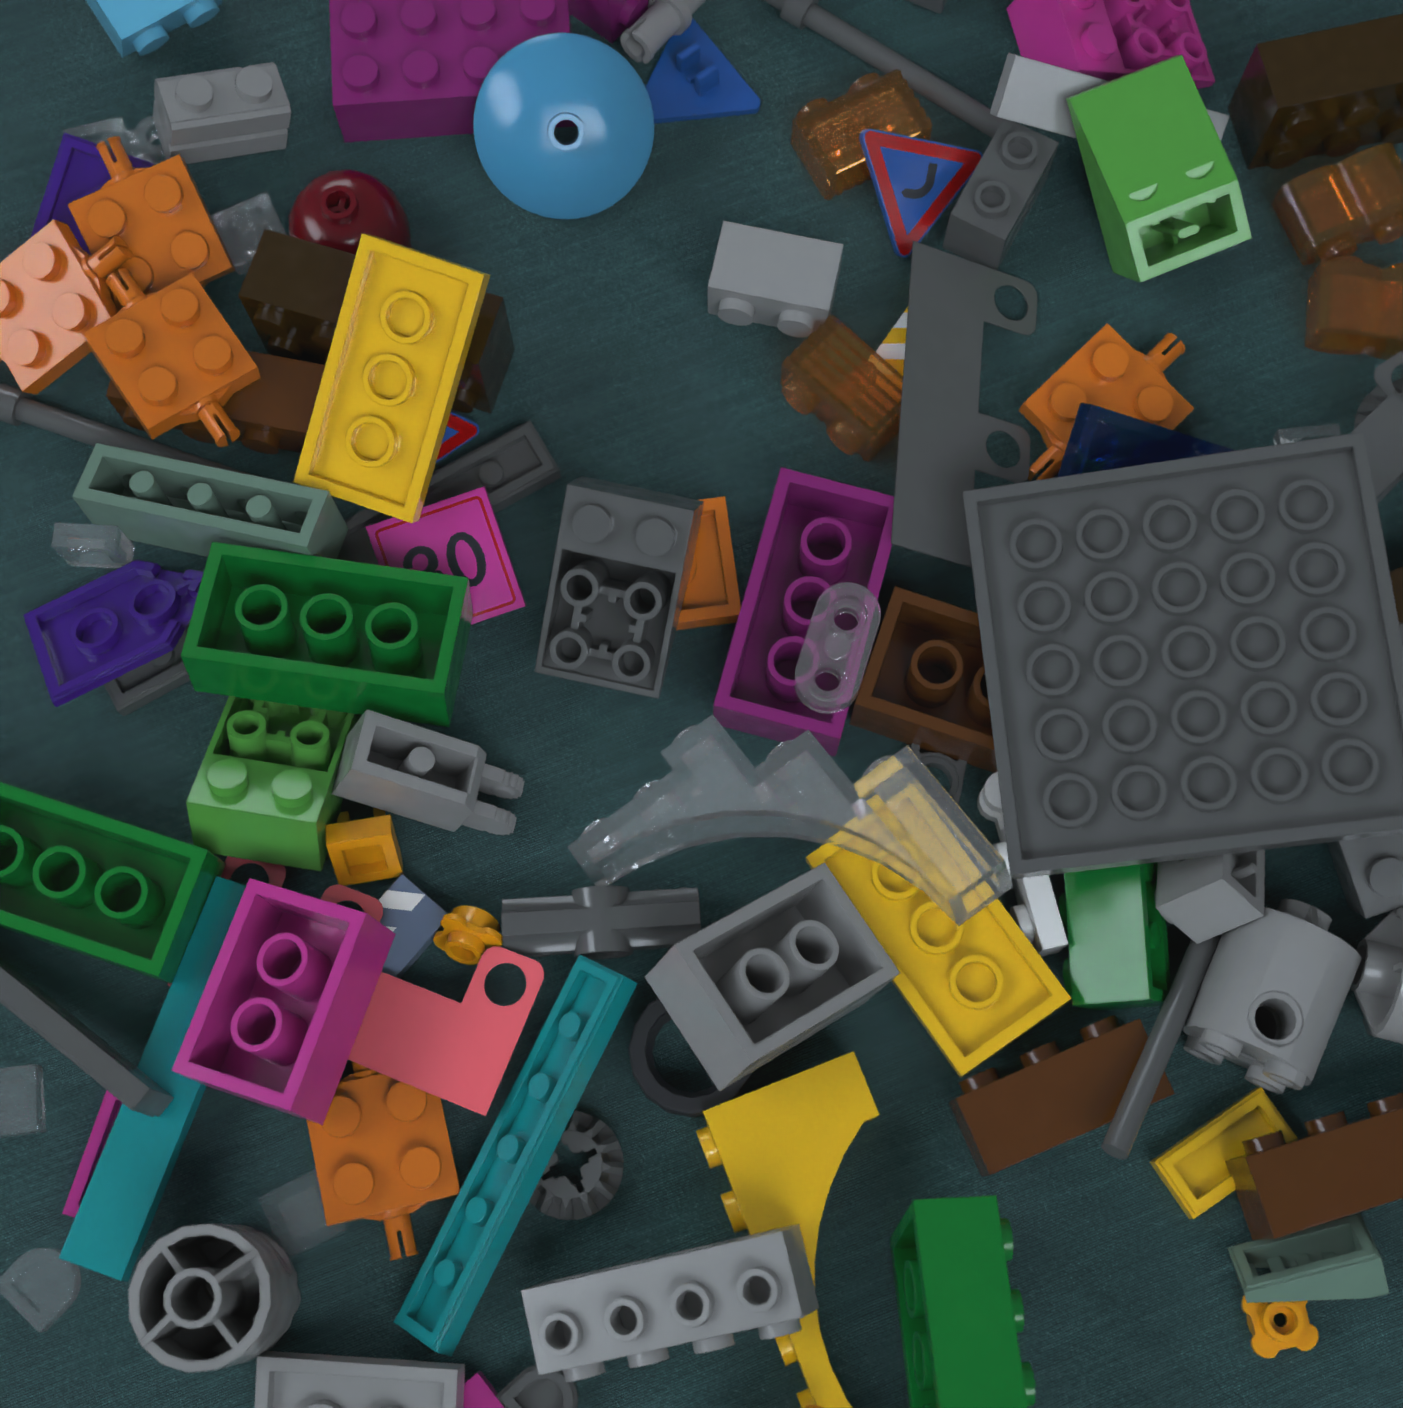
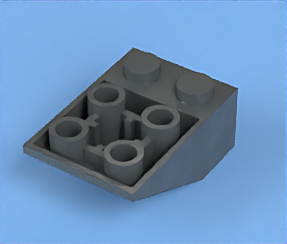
(617, 585)

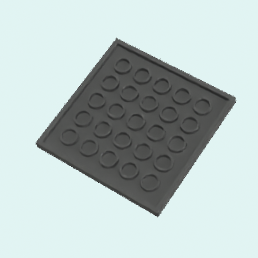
(1190, 657)

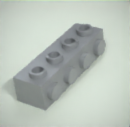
(671, 1301)

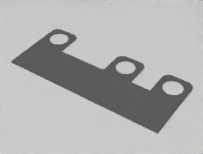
(939, 416)

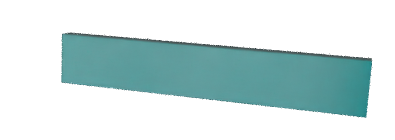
(143, 1147)
(514, 1155)

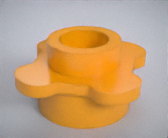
(468, 934)
(1270, 1338)

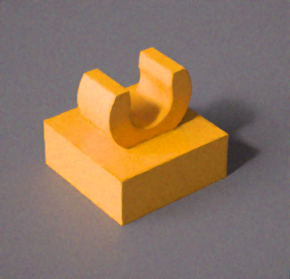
(364, 848)

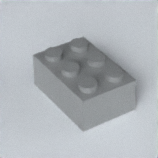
(770, 975)

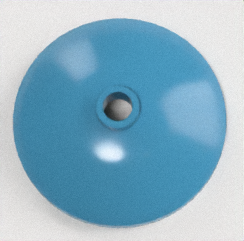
(556, 81)

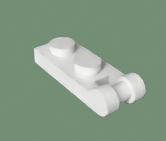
(1037, 907)

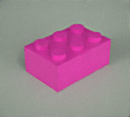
(285, 1000)

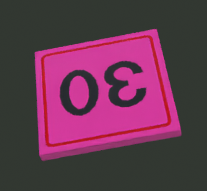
(456, 540)

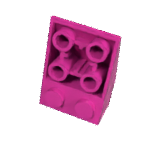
(1110, 35)

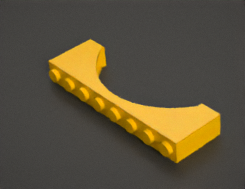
(780, 1163)

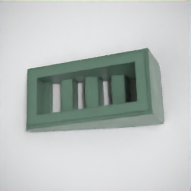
(1326, 1264)

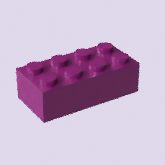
(421, 62)
(811, 540)

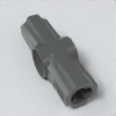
(600, 921)

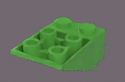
(1157, 171)
(269, 783)

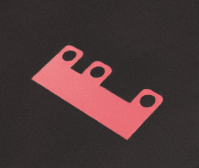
(429, 1038)

